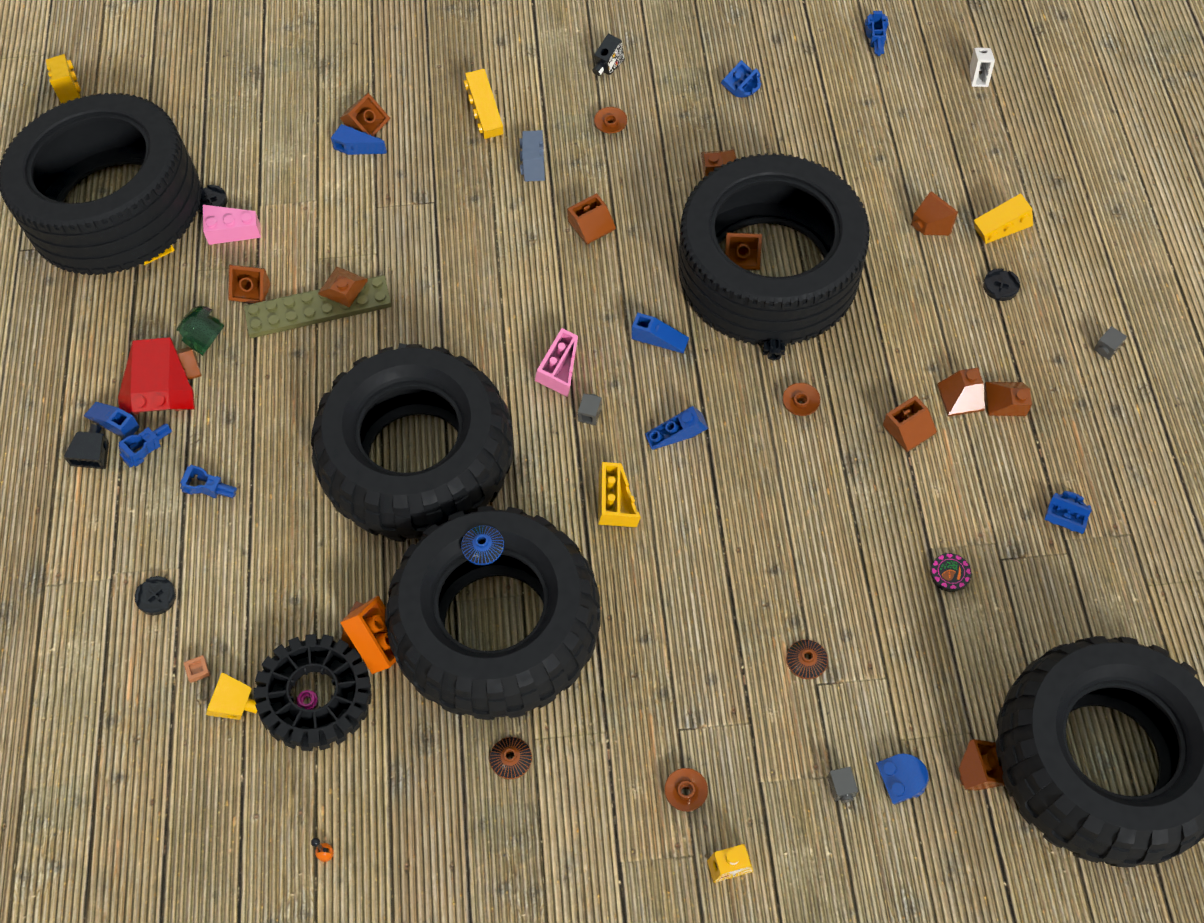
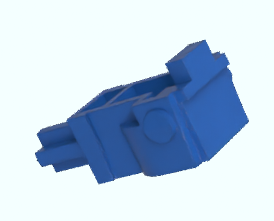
(876, 29)
(147, 438)
(212, 487)

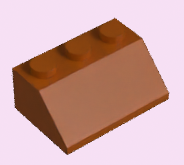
(369, 635)

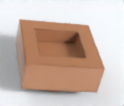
(196, 669)

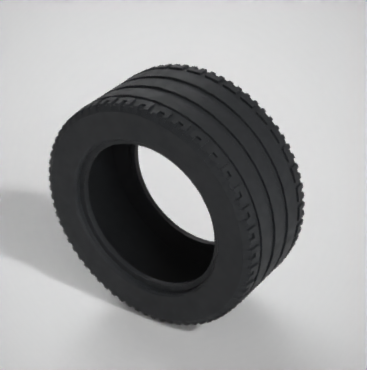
(80, 140)
(782, 193)

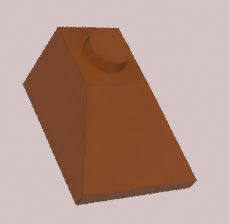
(365, 116)
(715, 159)
(934, 216)
(343, 286)
(963, 392)
(1008, 398)
(980, 766)

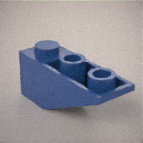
(356, 142)
(657, 333)
(112, 419)
(678, 428)

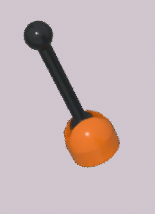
(321, 850)

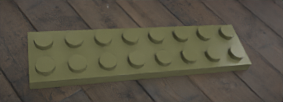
(311, 308)

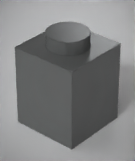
(1110, 343)
(589, 409)
(842, 784)

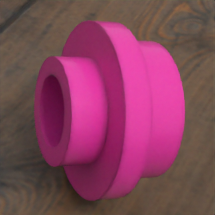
(307, 694)

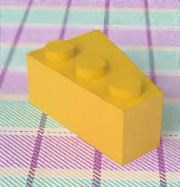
(63, 78)
(1004, 219)
(615, 500)

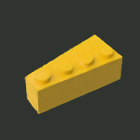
(483, 104)

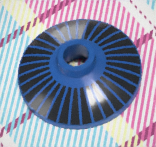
(482, 553)

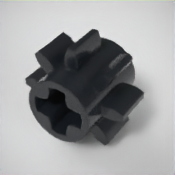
(774, 349)

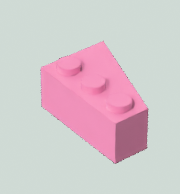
(229, 224)
(558, 363)

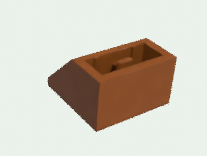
(591, 218)
(910, 423)

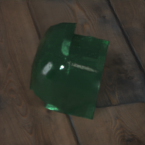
(199, 328)

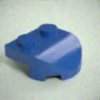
(742, 80)
(1068, 511)
(903, 777)

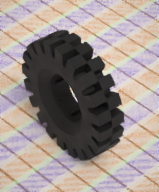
(316, 726)

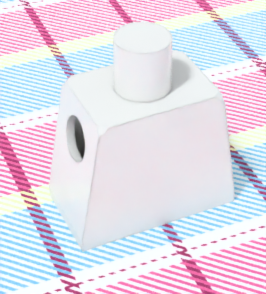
(982, 61)

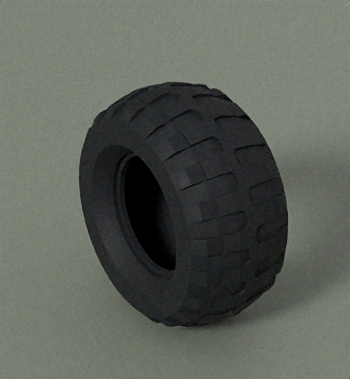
(399, 386)
(504, 679)
(1056, 793)

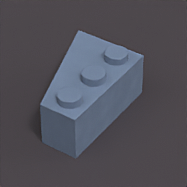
(532, 155)

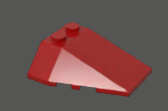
(154, 379)

